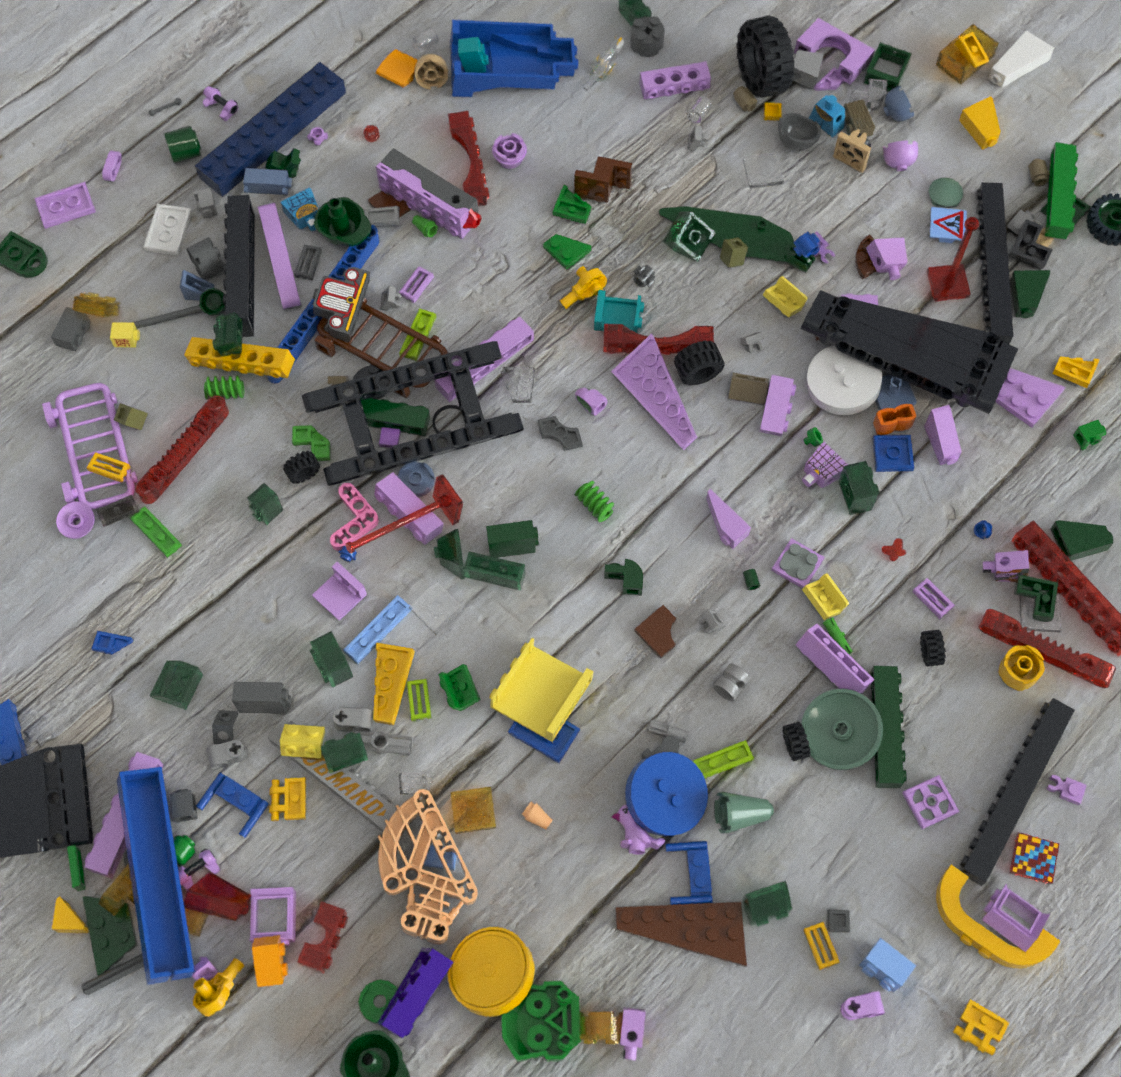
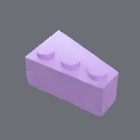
(777, 405)

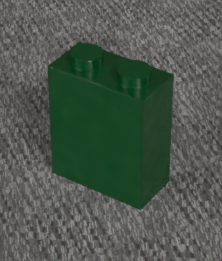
(512, 538)

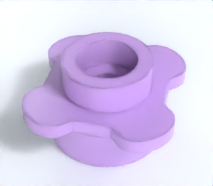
(317, 131)

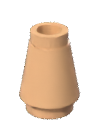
(537, 816)

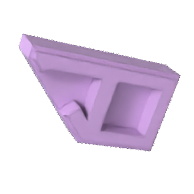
(829, 81)

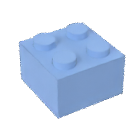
(887, 966)

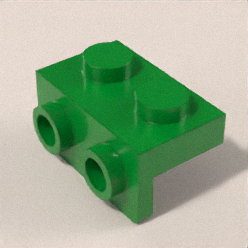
(459, 688)

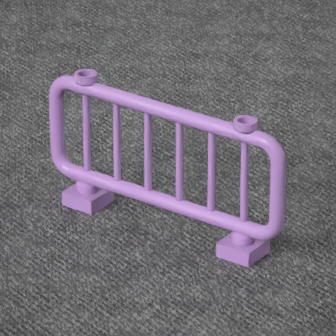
(52, 414)

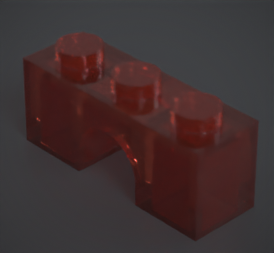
(318, 955)

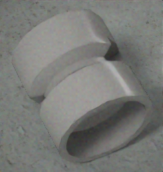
(733, 680)

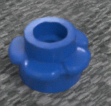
(979, 529)
(345, 555)

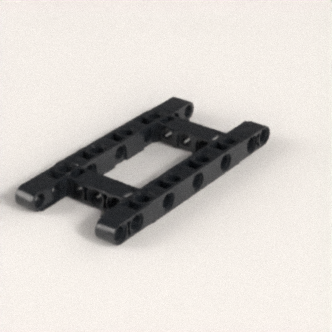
(402, 378)

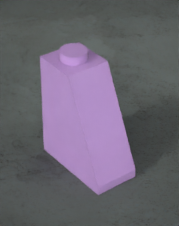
(943, 435)

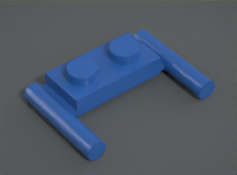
(238, 797)
(698, 872)

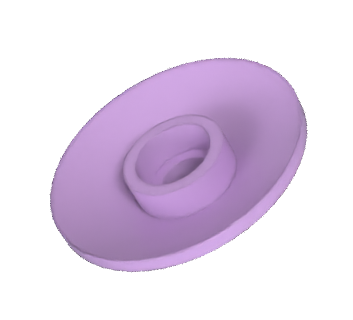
(69, 514)

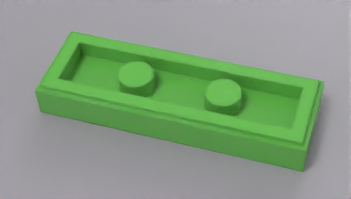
(156, 532)

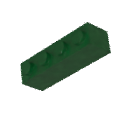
(396, 416)

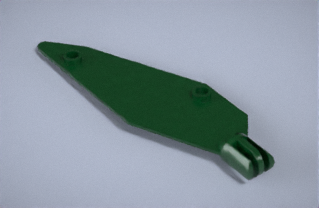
(761, 236)

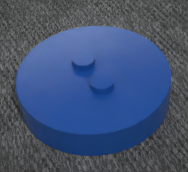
(666, 794)

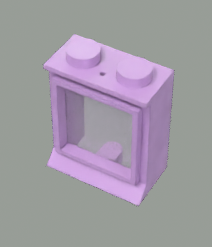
(273, 913)
(1014, 918)

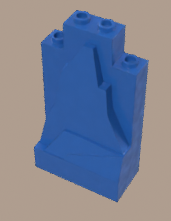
(517, 55)

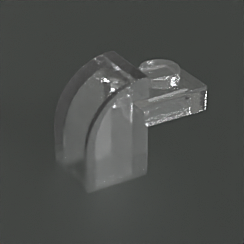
(872, 96)

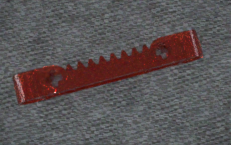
(200, 430)
(1095, 670)

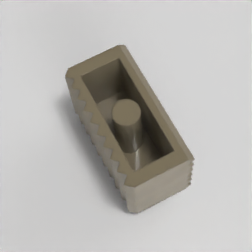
(858, 117)

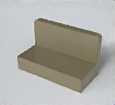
(748, 388)

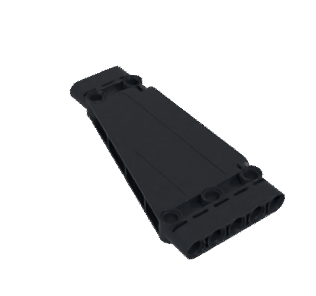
(915, 348)
(26, 806)

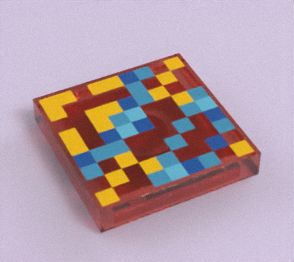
(1034, 858)

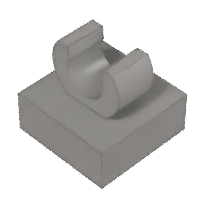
(697, 138)
(388, 298)
(752, 339)
(713, 620)

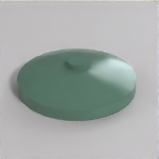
(842, 729)

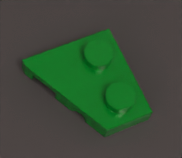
(571, 206)
(566, 250)

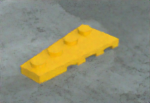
(391, 676)

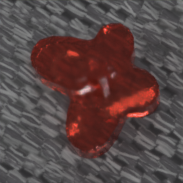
(895, 550)

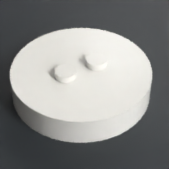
(842, 382)

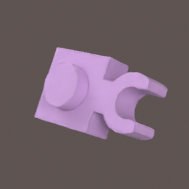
(822, 250)
(1069, 789)

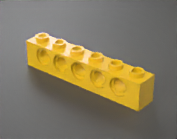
(252, 359)

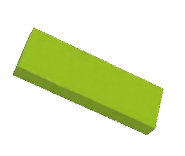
(422, 323)
(724, 759)

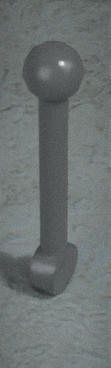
(177, 102)

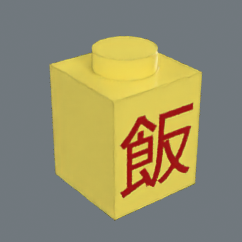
(124, 334)

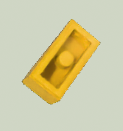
(972, 49)

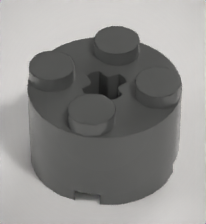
(647, 36)
(205, 258)

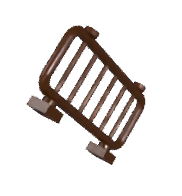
(325, 343)

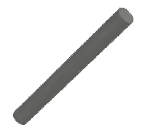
(168, 316)

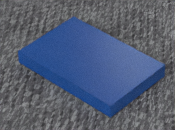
(554, 750)

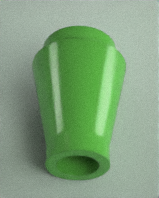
(426, 226)

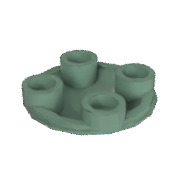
(945, 192)

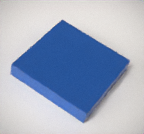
(893, 453)

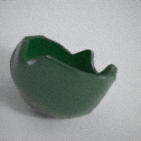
(212, 301)

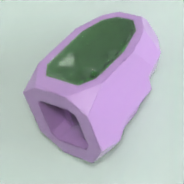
(591, 400)

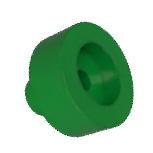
(813, 437)

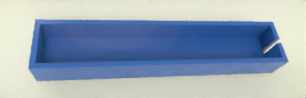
(154, 876)

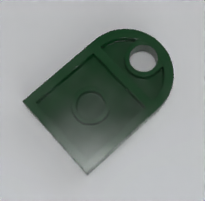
(20, 254)

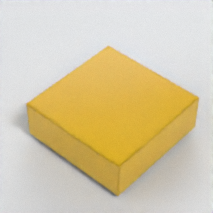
(772, 111)

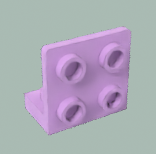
(340, 592)

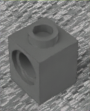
(183, 805)

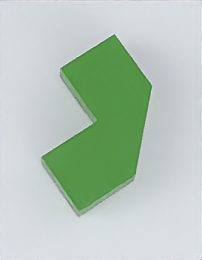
(309, 436)

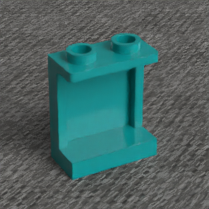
(618, 311)

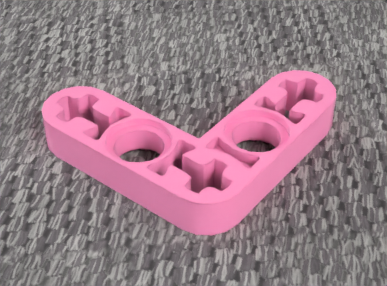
(360, 515)

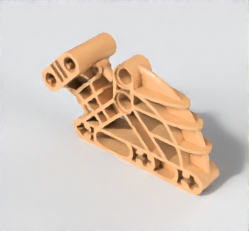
(429, 913)

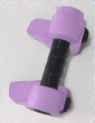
(213, 96)
(206, 859)

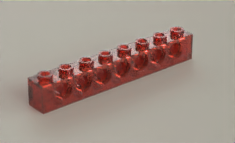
(1072, 577)

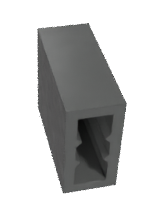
(261, 697)

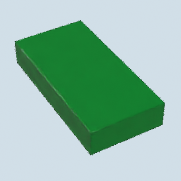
(76, 868)

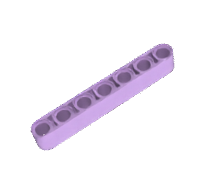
(279, 256)

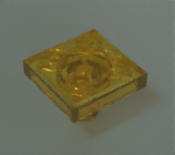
(473, 810)

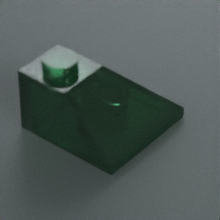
(450, 553)

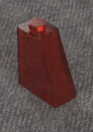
(217, 898)

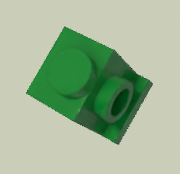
(1089, 434)

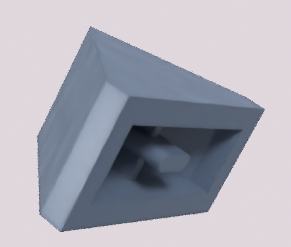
(193, 286)

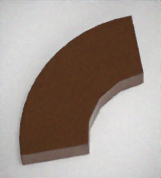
(862, 260)

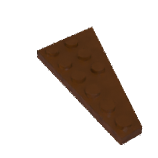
(699, 928)

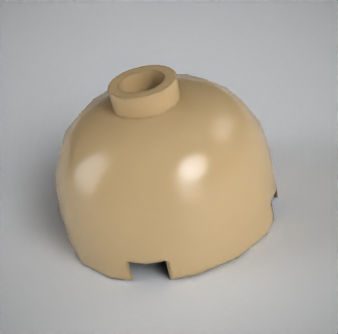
(431, 71)

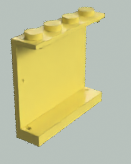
(539, 691)

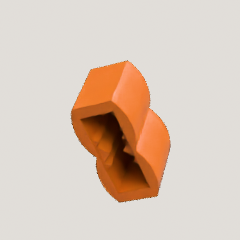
(894, 419)

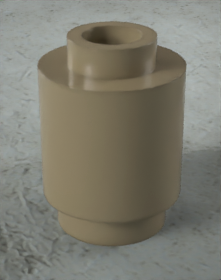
(745, 98)
(1038, 172)

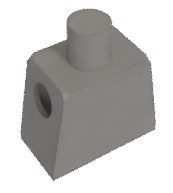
(807, 68)

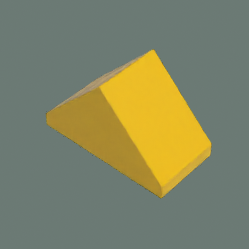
(66, 919)

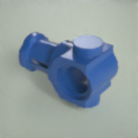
(807, 244)

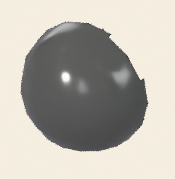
(798, 131)

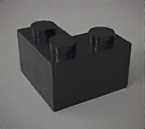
(1025, 246)

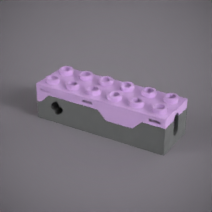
(428, 193)

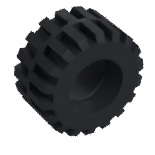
(699, 362)

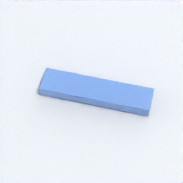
(377, 629)

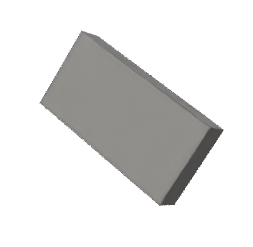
(383, 216)

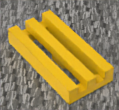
(125, 466)
(828, 963)

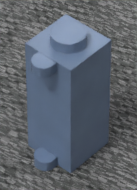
(266, 181)

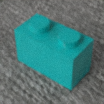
(472, 55)

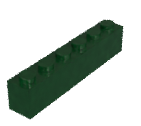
(887, 700)

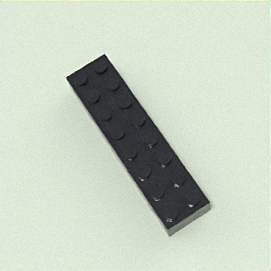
(240, 261)

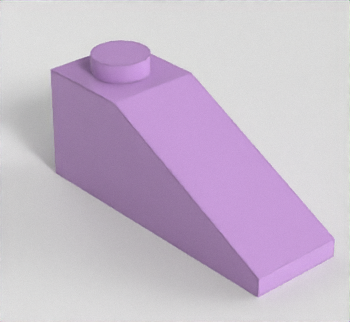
(729, 525)

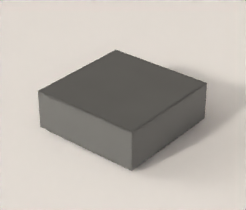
(838, 920)

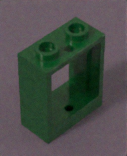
(887, 53)

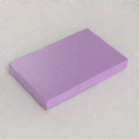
(65, 205)

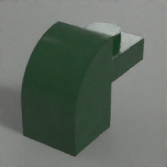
(279, 161)
(630, 574)

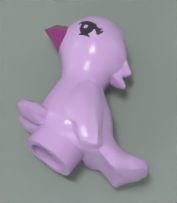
(635, 837)

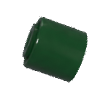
(183, 144)

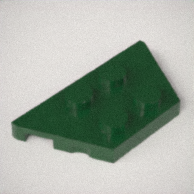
(109, 934)

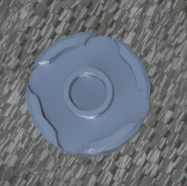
(417, 477)

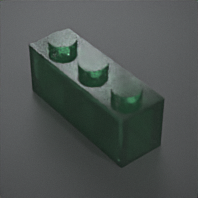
(494, 570)

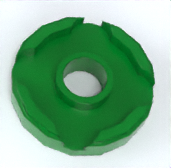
(368, 996)

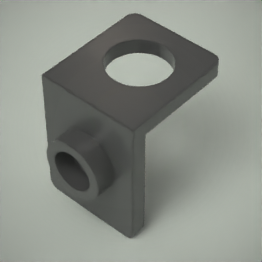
(224, 722)

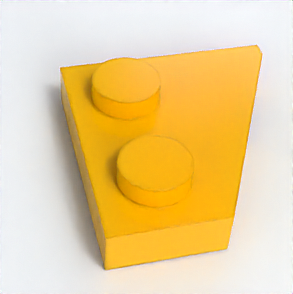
(1076, 370)

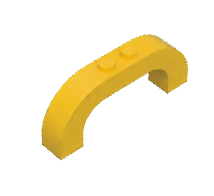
(978, 936)

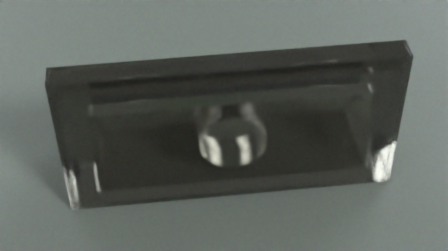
(117, 510)

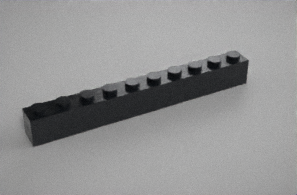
(994, 260)
(1016, 792)

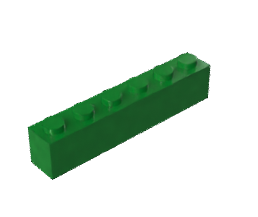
(1061, 191)

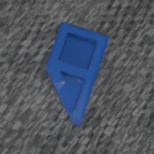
(110, 643)

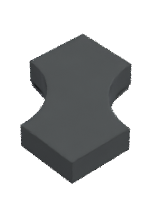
(566, 436)

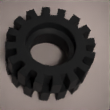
(301, 467)
(932, 648)
(796, 741)

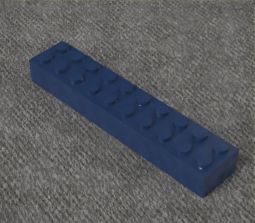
(270, 128)

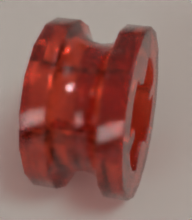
(369, 129)

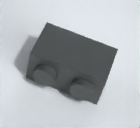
(71, 329)

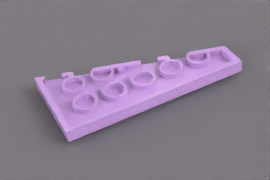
(651, 384)
(1027, 396)

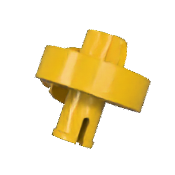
(586, 287)
(215, 990)

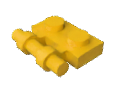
(295, 799)
(984, 1021)

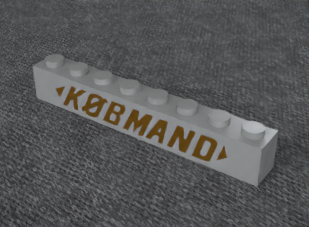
(344, 784)

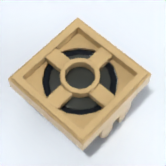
(854, 149)

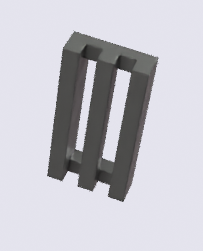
(305, 274)

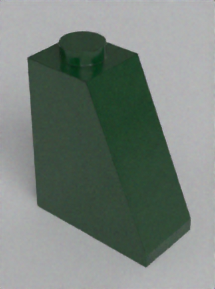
(1027, 290)
(1081, 539)

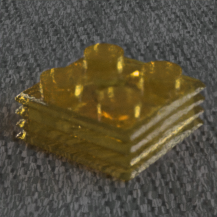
(95, 305)

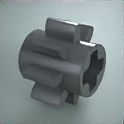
(644, 276)

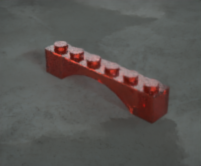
(461, 132)
(621, 339)

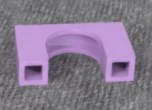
(823, 35)

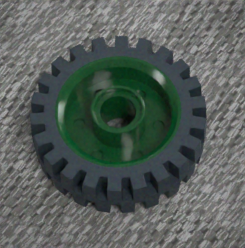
(1105, 219)

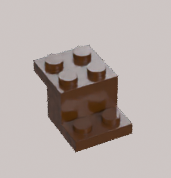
(606, 174)

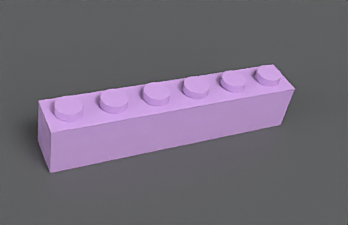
(510, 341)
(110, 842)

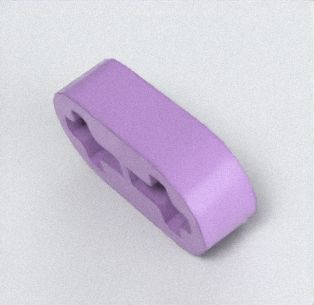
(112, 166)

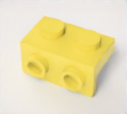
(785, 297)
(826, 597)
(302, 741)

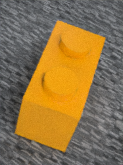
(268, 961)

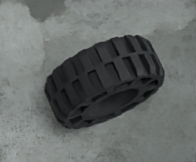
(765, 56)

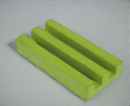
(421, 715)

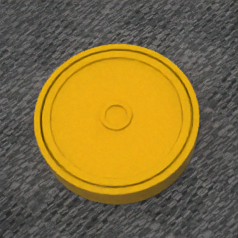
(491, 971)

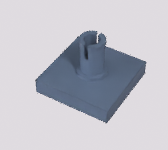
(894, 393)

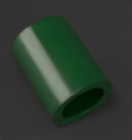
(751, 579)

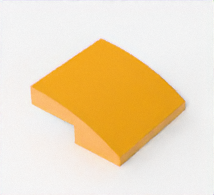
(398, 68)

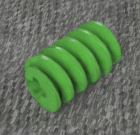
(224, 387)
(594, 501)

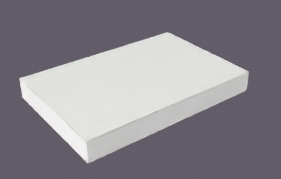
(167, 229)

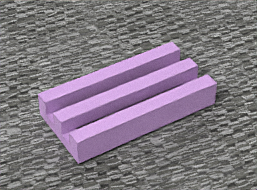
(411, 295)
(928, 603)

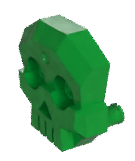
(526, 1022)

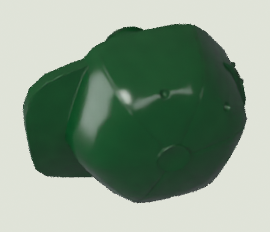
(342, 222)
(373, 1056)

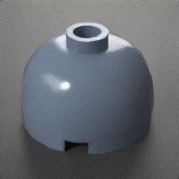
(897, 105)

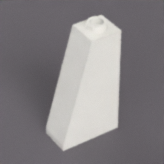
(1020, 59)

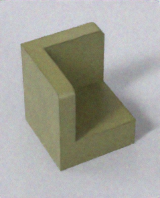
(733, 252)
(130, 416)

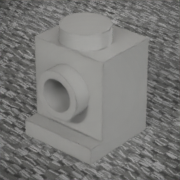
(205, 202)

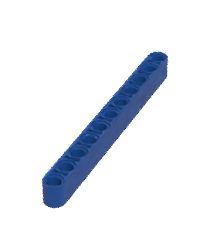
(306, 320)

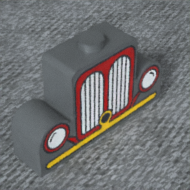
(341, 301)

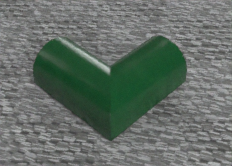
(1042, 591)

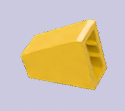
(982, 122)

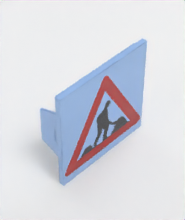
(947, 224)

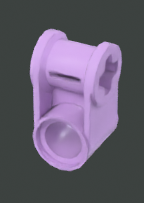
(866, 1006)

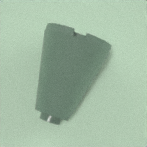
(740, 811)

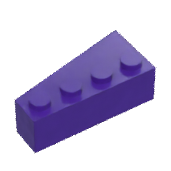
(414, 992)

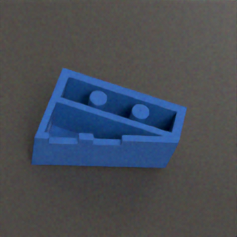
(11, 740)

